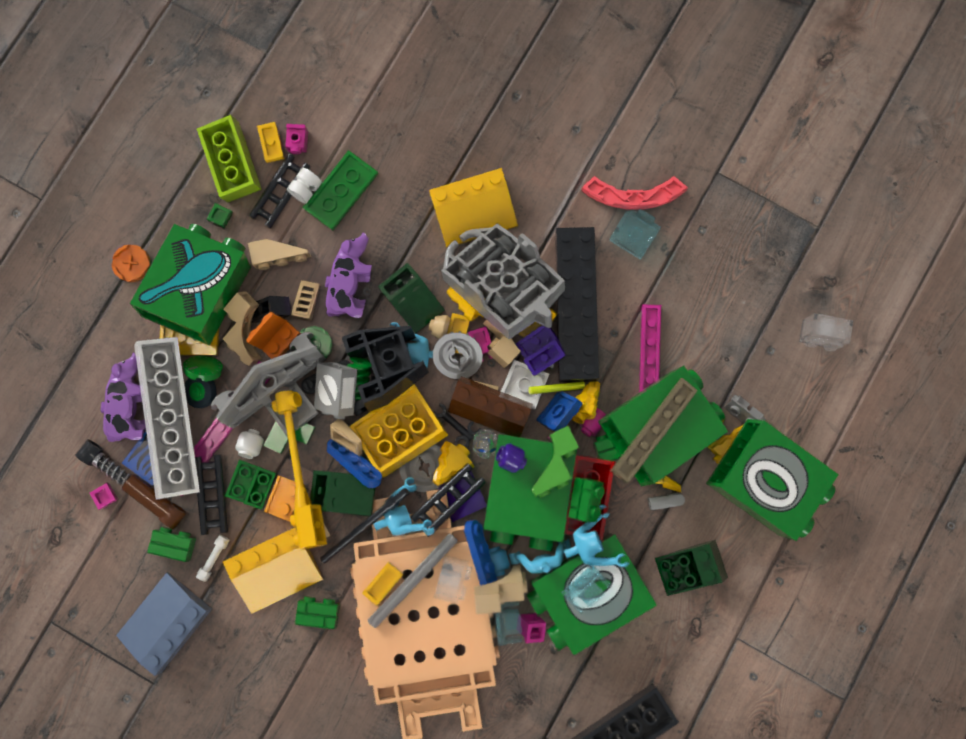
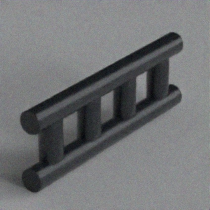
(268, 193)
(449, 487)
(220, 503)

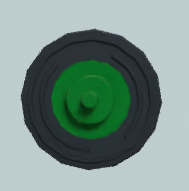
(200, 393)

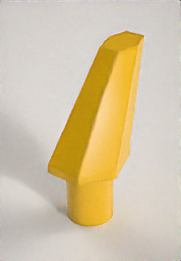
(669, 483)

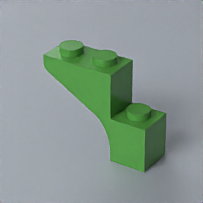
(556, 471)

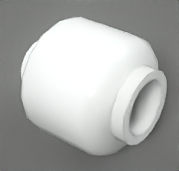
(249, 444)

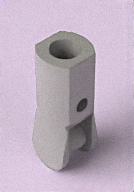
(666, 501)

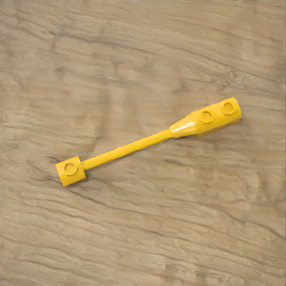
(306, 517)

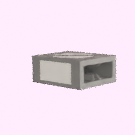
(335, 389)

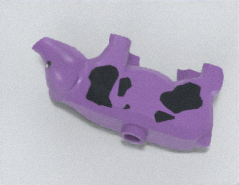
(344, 279)
(121, 403)

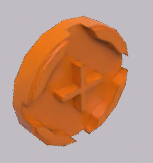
(131, 263)

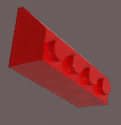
(598, 470)

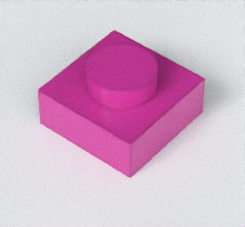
(103, 496)

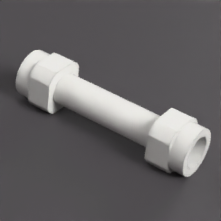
(204, 573)

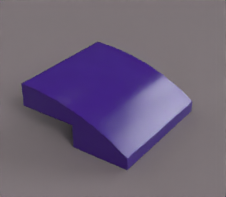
(540, 349)
(472, 505)

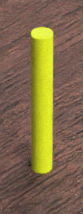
(556, 387)

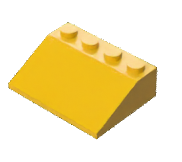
(473, 205)
(399, 431)
(272, 571)

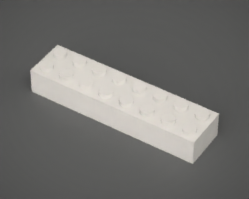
(166, 417)

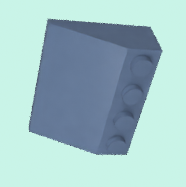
(163, 624)

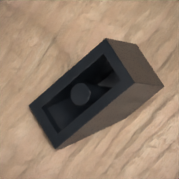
(277, 304)

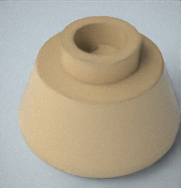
(439, 326)

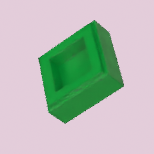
(219, 215)

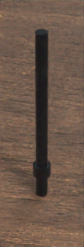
(390, 504)

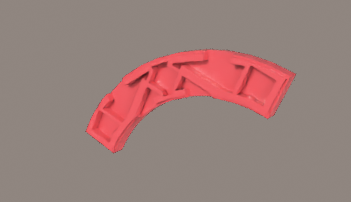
(634, 199)

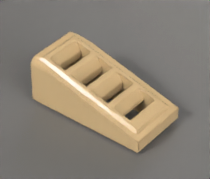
(297, 304)
(345, 436)

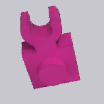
(482, 337)

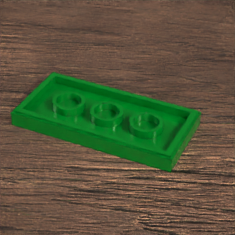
(340, 190)

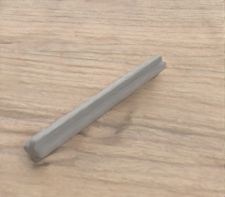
(412, 580)

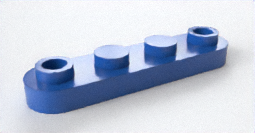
(355, 464)
(480, 552)

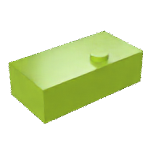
(229, 159)

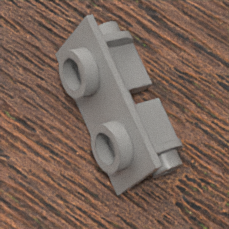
(738, 408)

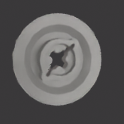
(449, 364)
(421, 478)

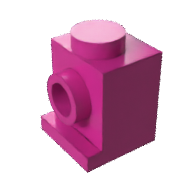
(296, 131)
(532, 628)

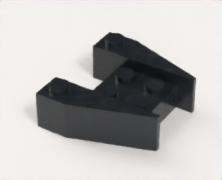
(389, 361)

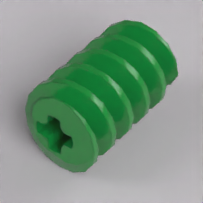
(363, 371)

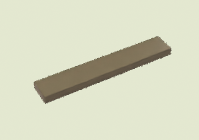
(654, 431)

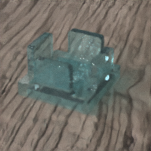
(635, 232)
(585, 588)
(508, 623)

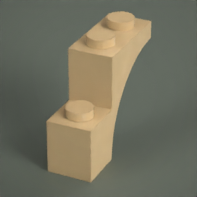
(241, 310)
(502, 348)
(507, 589)

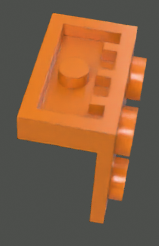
(273, 335)

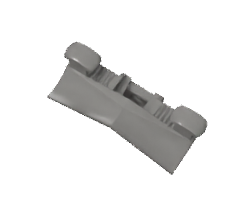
(286, 371)

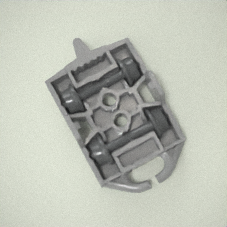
(506, 306)

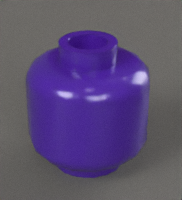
(511, 458)

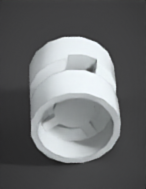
(304, 185)

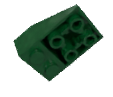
(411, 298)
(341, 493)
(691, 568)

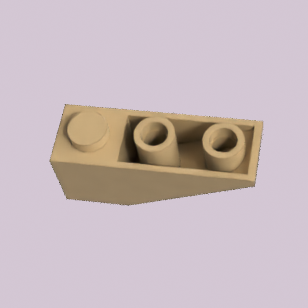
(268, 253)

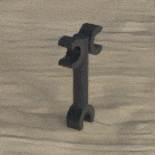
(466, 434)

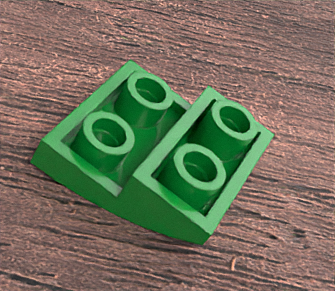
(250, 484)

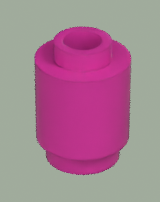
(592, 426)

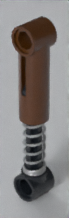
(166, 511)

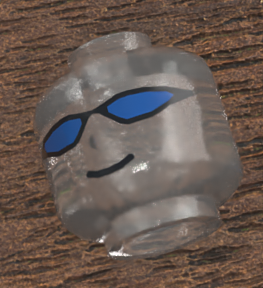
(485, 443)

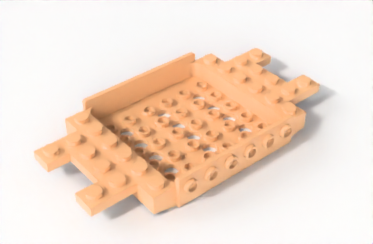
(434, 684)

